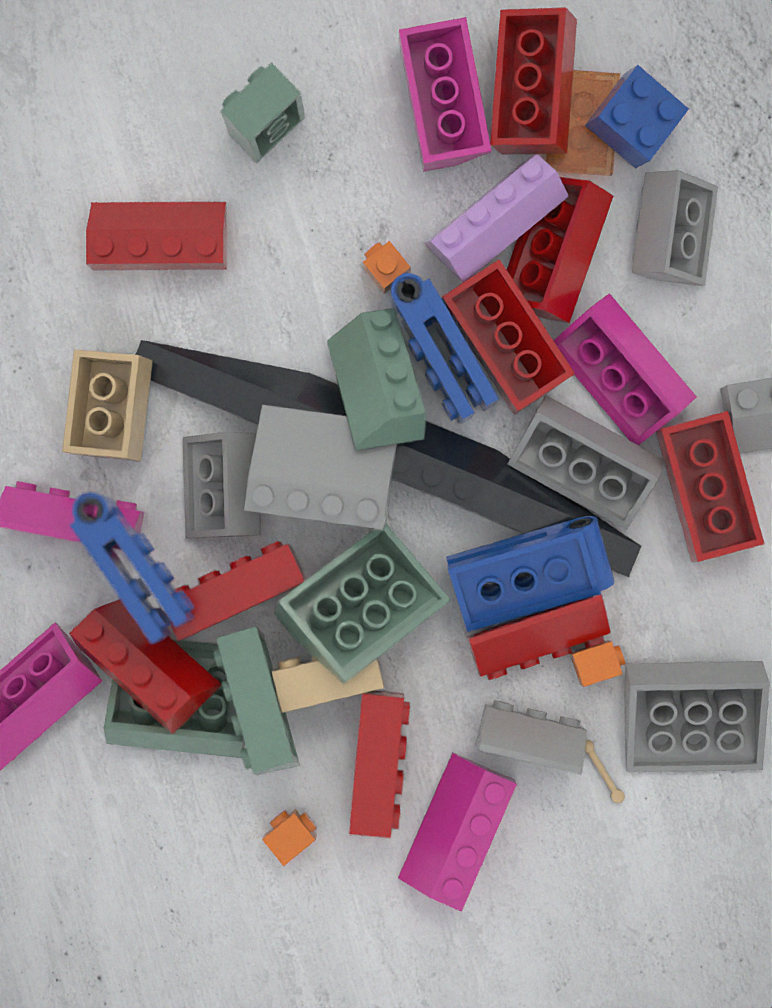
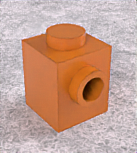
(384, 265)
(597, 663)
(290, 835)

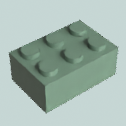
(263, 111)

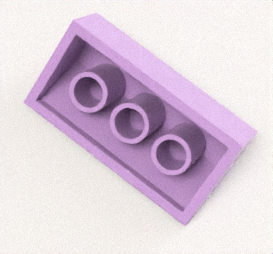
(498, 217)

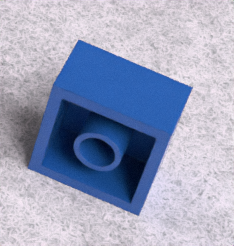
(637, 116)

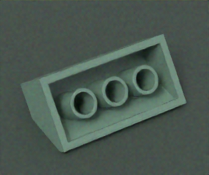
(377, 381)
(256, 702)

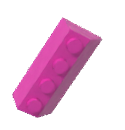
(444, 93)
(623, 370)
(50, 513)
(41, 689)
(457, 831)

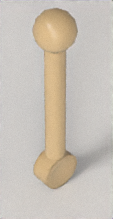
(616, 794)

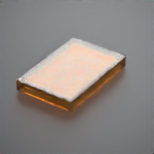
(586, 150)

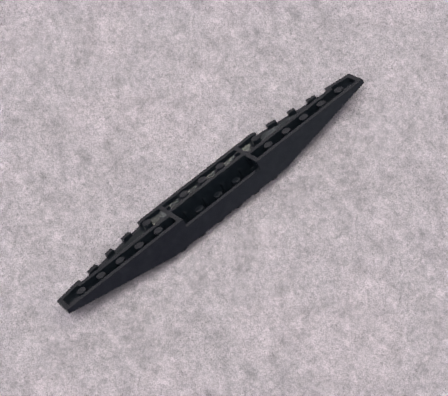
(438, 465)

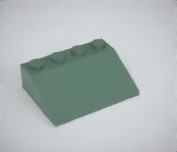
(361, 604)
(205, 732)

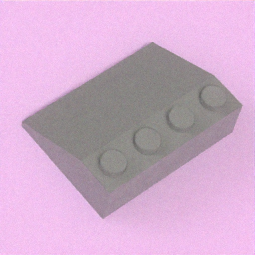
(311, 471)
(695, 716)

